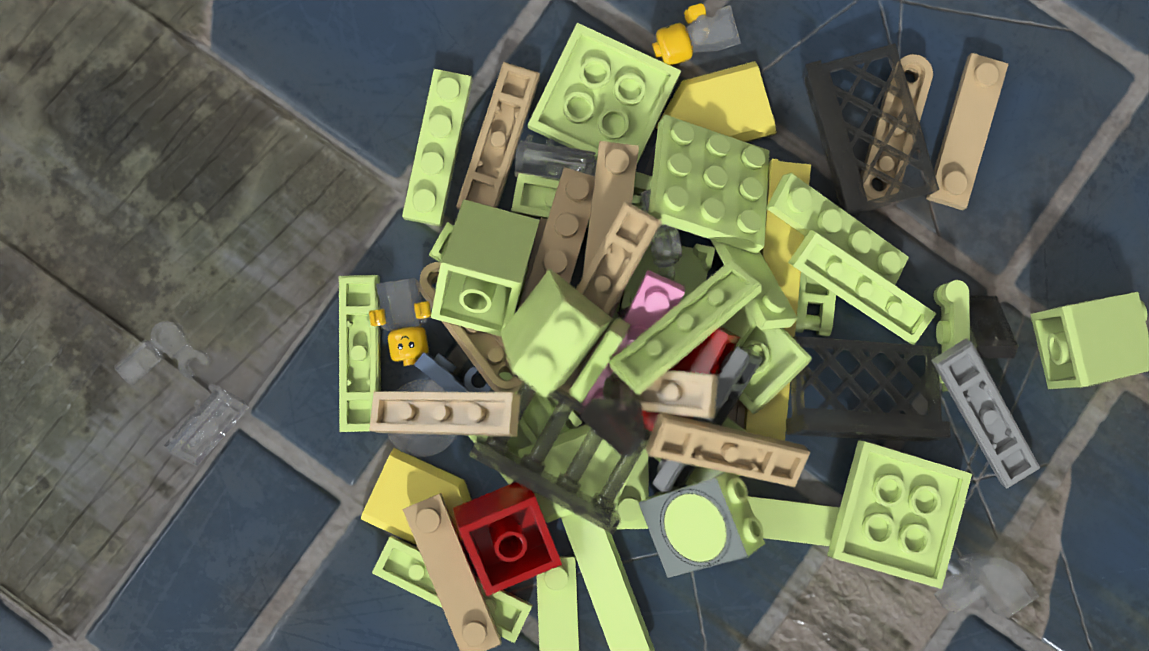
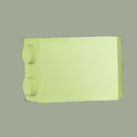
(484, 267)
(552, 333)
(1093, 341)

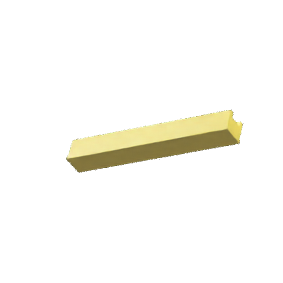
(779, 247)

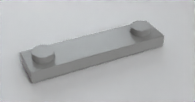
(985, 413)

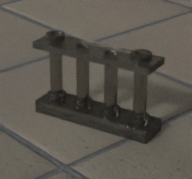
(564, 489)

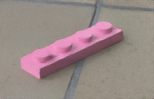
(651, 302)

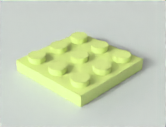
(603, 94)
(710, 184)
(899, 514)

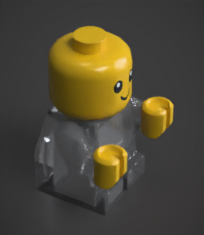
(704, 35)
(404, 315)

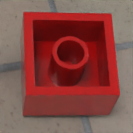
(506, 537)

